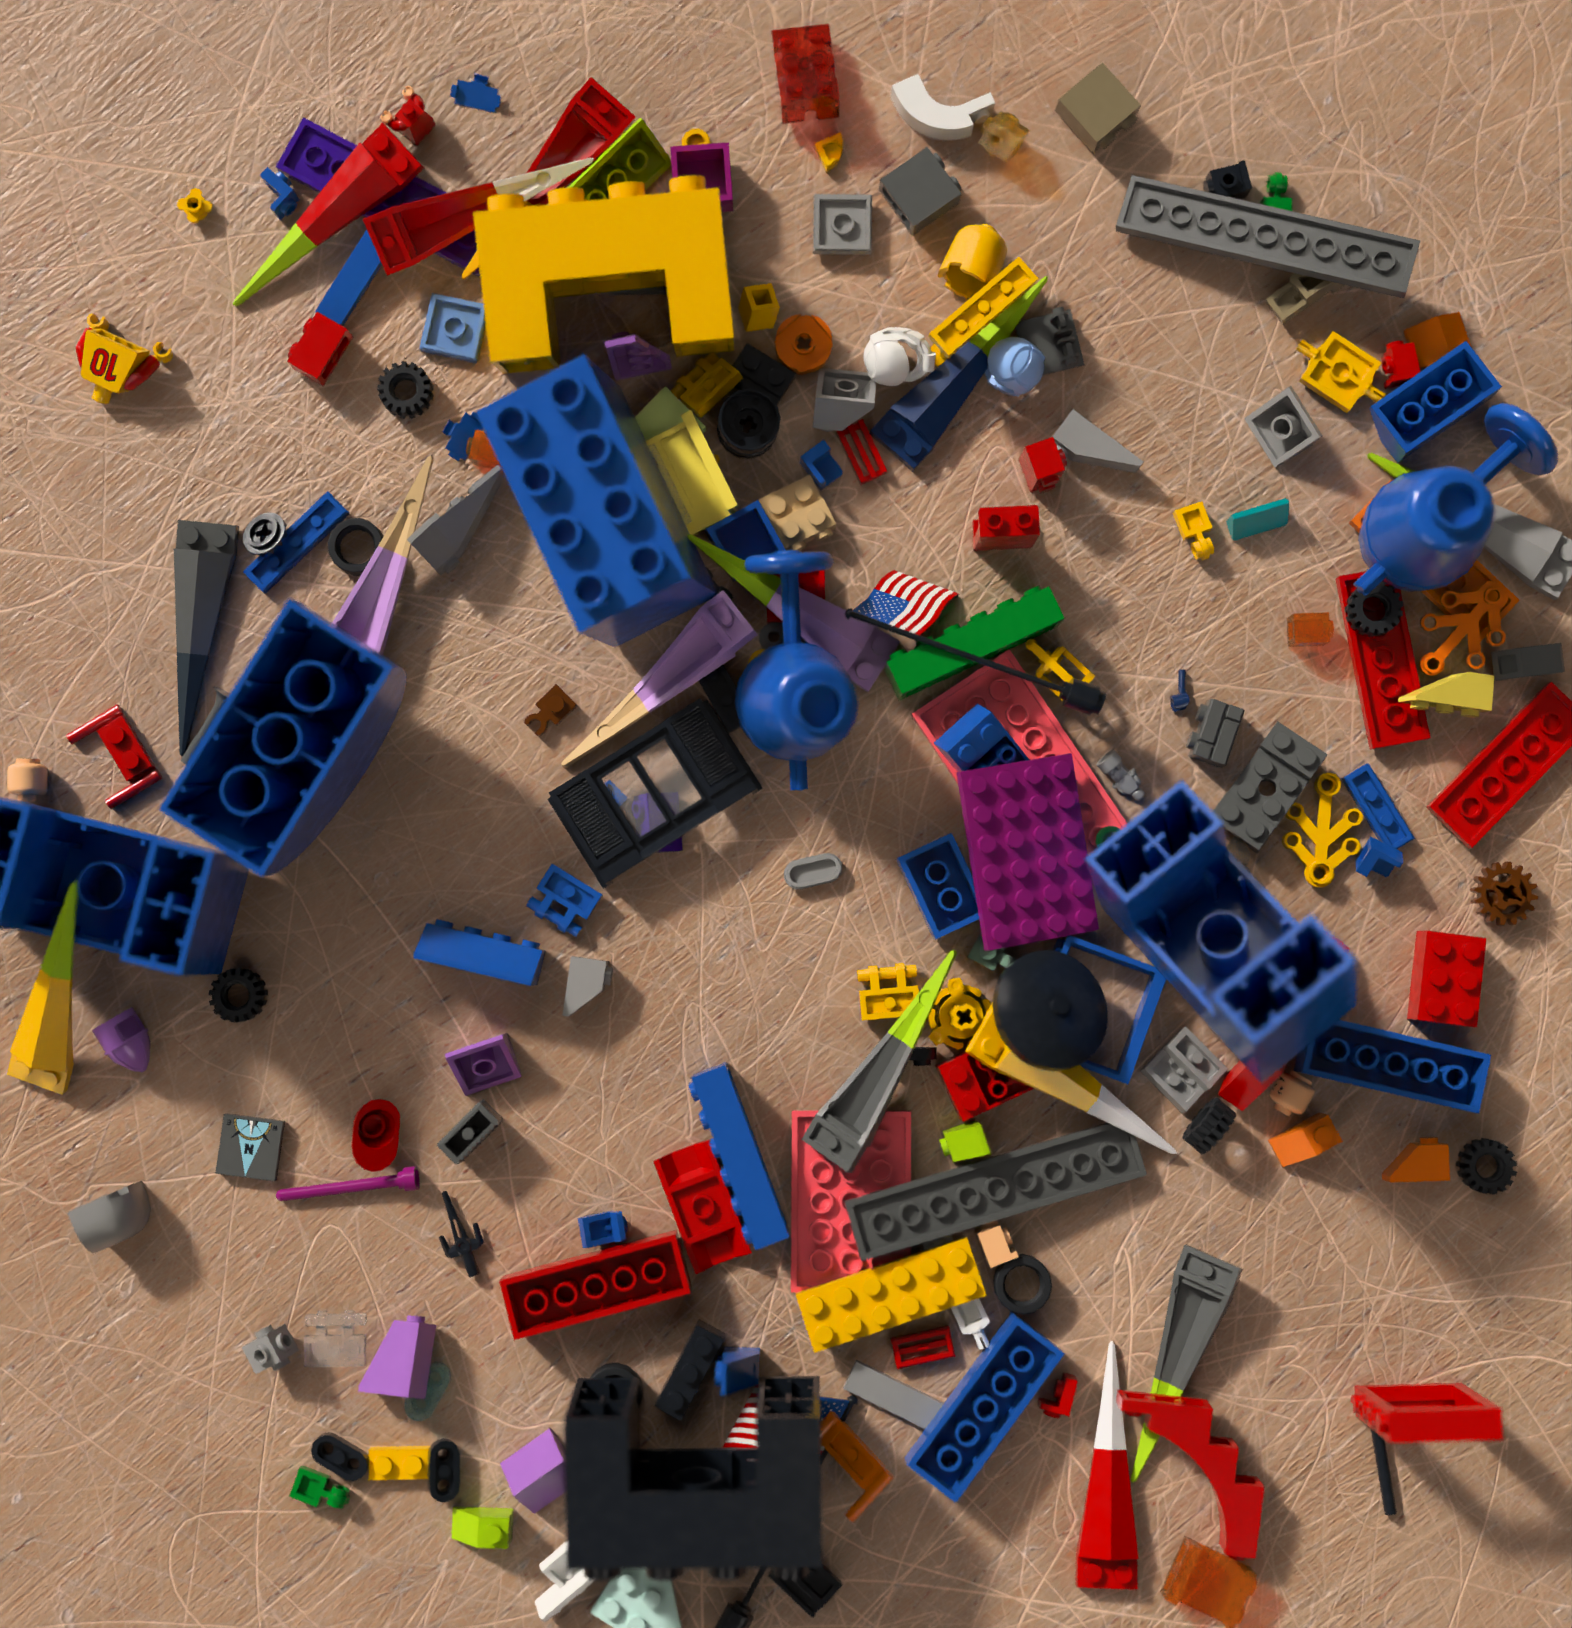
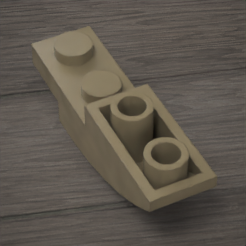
(1299, 295)

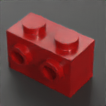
(319, 348)
(1042, 465)

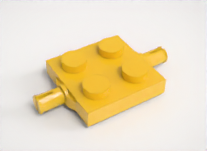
(1340, 371)

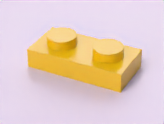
(398, 1463)

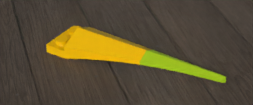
(44, 1038)

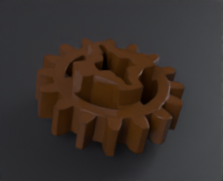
(1496, 902)

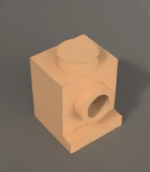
(995, 1243)

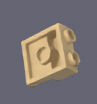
(798, 514)

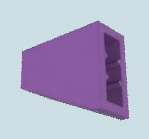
(402, 1360)

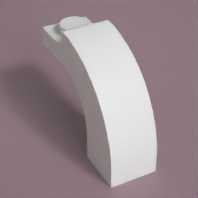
(936, 119)

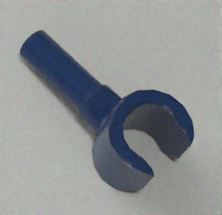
(1181, 700)

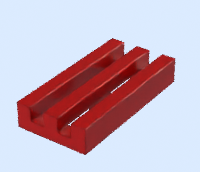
(872, 447)
(923, 1346)

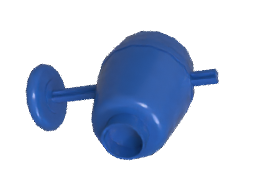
(1437, 520)
(794, 694)

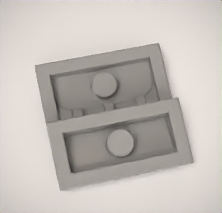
(1184, 1069)

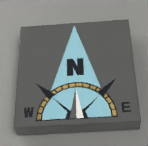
(250, 1147)

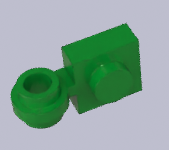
(1276, 185)
(311, 1488)

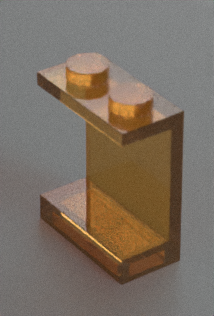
(1209, 1582)

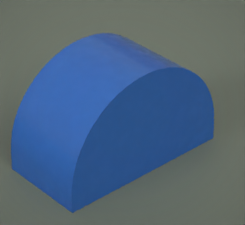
(288, 742)

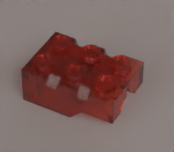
(805, 73)

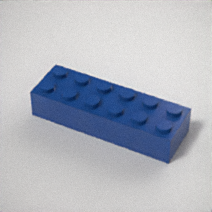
(1397, 1065)
(740, 1155)
(983, 1407)

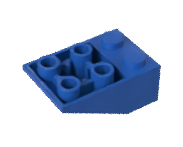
(978, 742)

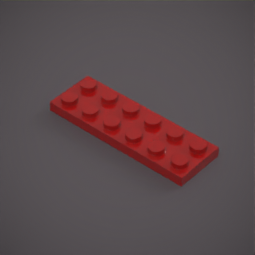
(1383, 673)
(1506, 767)

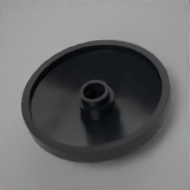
(1050, 1010)

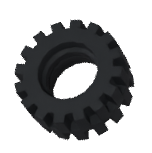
(1374, 628)

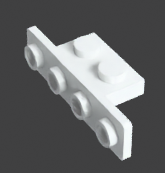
(567, 1584)

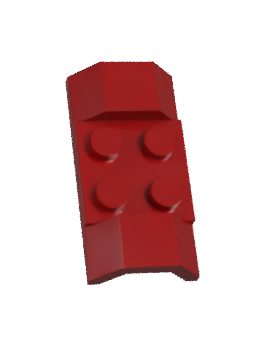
(701, 1206)

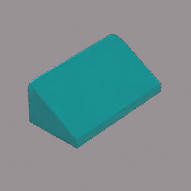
(1258, 519)

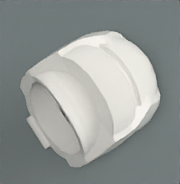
(888, 361)

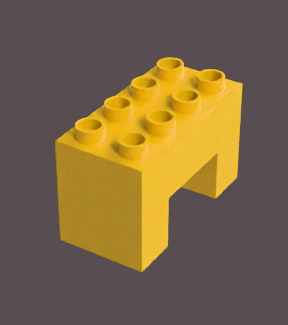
(598, 248)

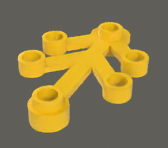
(1322, 835)

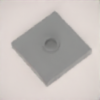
(842, 224)

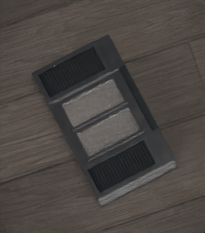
(653, 791)

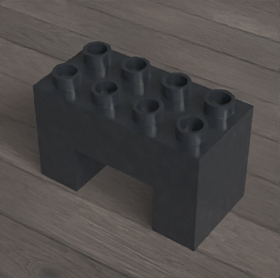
(692, 1503)

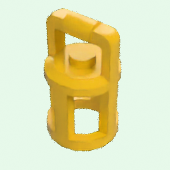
(1050, 662)

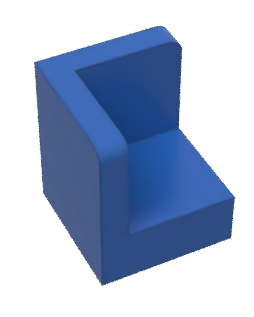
(821, 465)
(1378, 858)

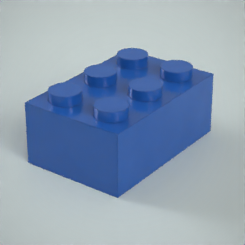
(941, 885)

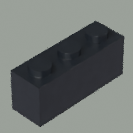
(689, 1369)

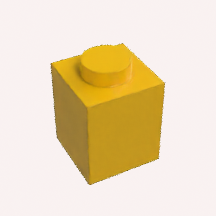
(758, 307)

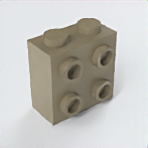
(1098, 108)

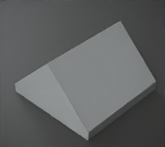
(1283, 427)

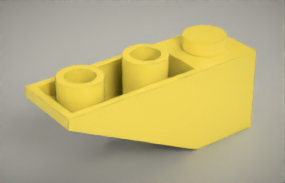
(1458, 692)

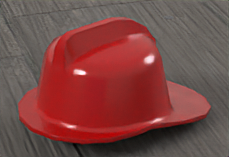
(375, 1135)

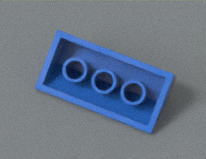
(1433, 401)
(479, 953)

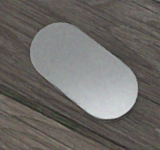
(813, 871)

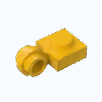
(1193, 522)

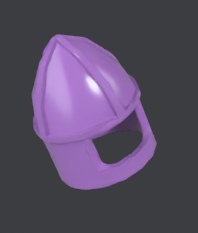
(125, 1040)

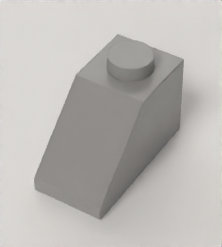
(585, 982)

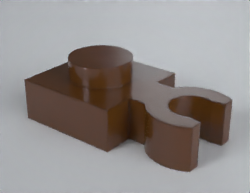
(554, 707)

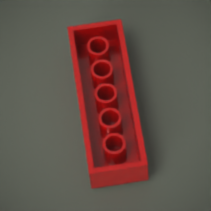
(595, 1284)

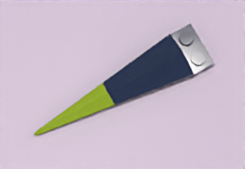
(924, 413)

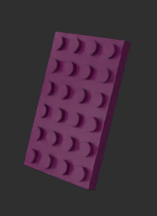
(1027, 851)

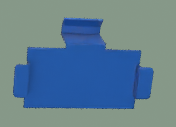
(476, 94)
(460, 434)

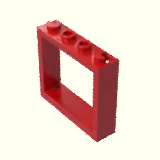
(1427, 1413)

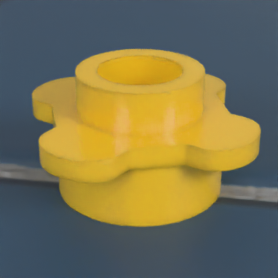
(198, 213)

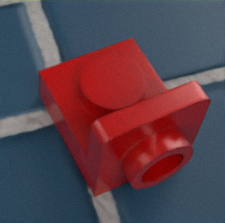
(1064, 1392)

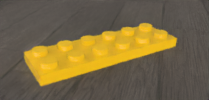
(890, 1294)

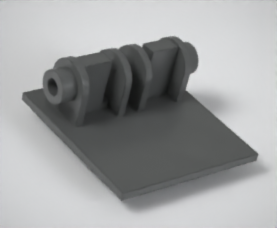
(1055, 338)

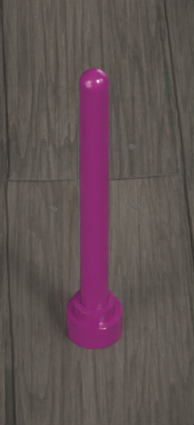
(406, 1179)

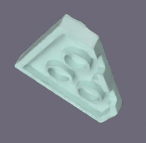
(637, 1602)

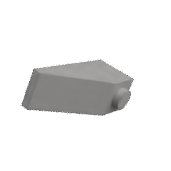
(1090, 445)

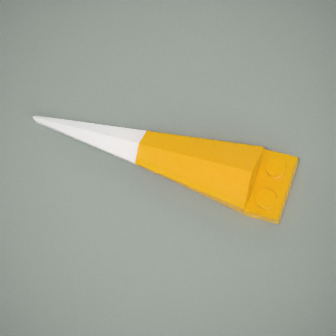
(1070, 1086)

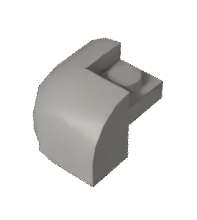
(111, 1217)

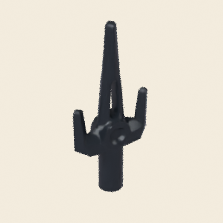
(463, 1245)

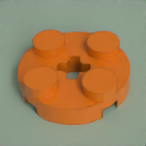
(806, 327)

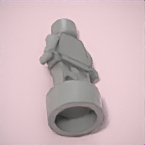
(1125, 780)

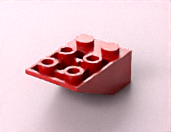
(976, 1087)

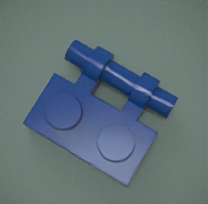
(569, 892)

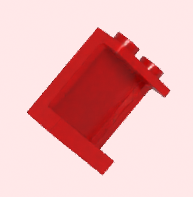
(1006, 528)

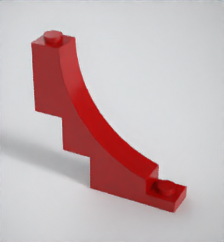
(1188, 1425)

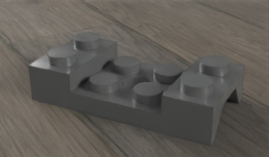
(1282, 760)

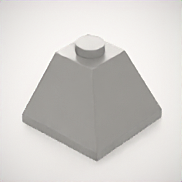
(842, 398)

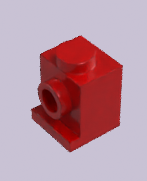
(1399, 363)

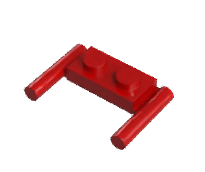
(124, 749)

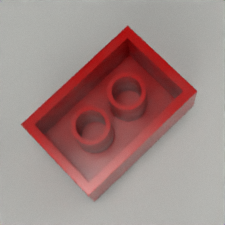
(1446, 978)

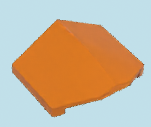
(1436, 337)

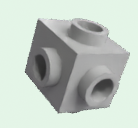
(276, 1346)

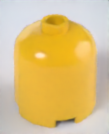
(973, 259)

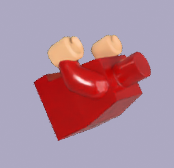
(411, 118)

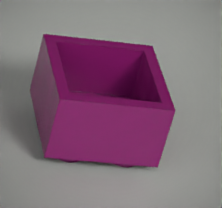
(707, 161)

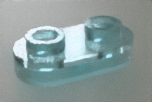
(433, 1394)

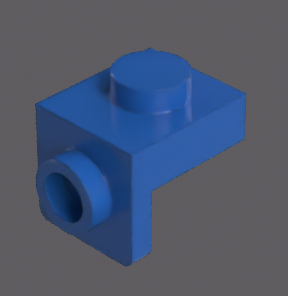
(280, 185)
(602, 1228)

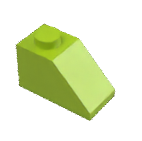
(964, 1141)
(483, 1526)

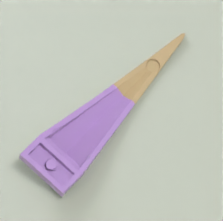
(373, 600)
(699, 649)

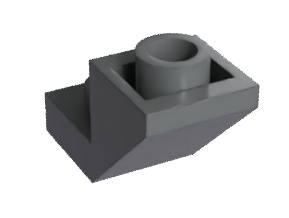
(1528, 661)

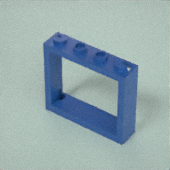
(1144, 1012)

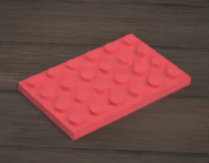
(820, 1225)

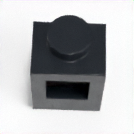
(1238, 177)

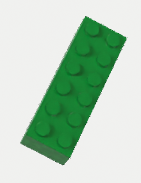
(983, 636)

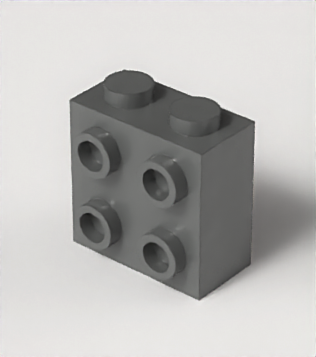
(920, 190)

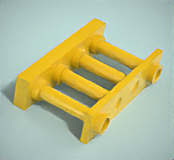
(981, 309)

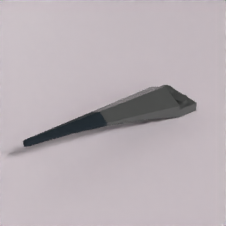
(202, 574)

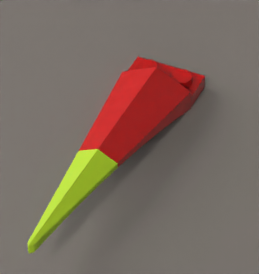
(364, 180)

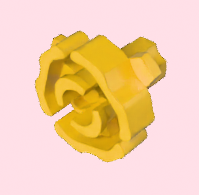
(950, 1021)

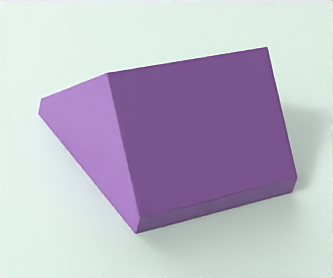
(484, 1064)
(537, 1471)

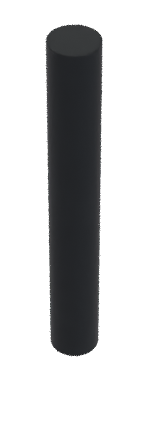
(1384, 1474)

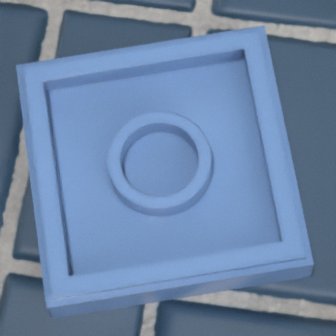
(454, 328)

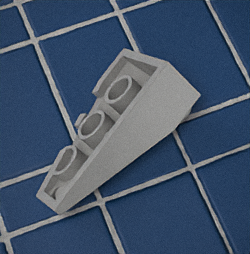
(446, 537)

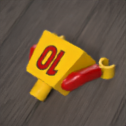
(113, 361)

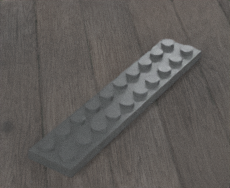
(1268, 236)
(993, 1189)

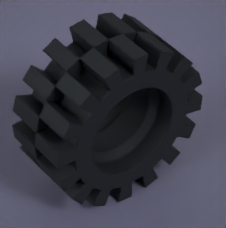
(393, 377)
(220, 995)
(1209, 1125)
(1504, 1166)

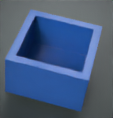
(745, 533)

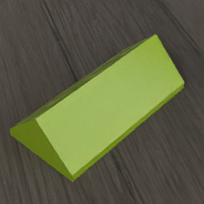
(630, 158)

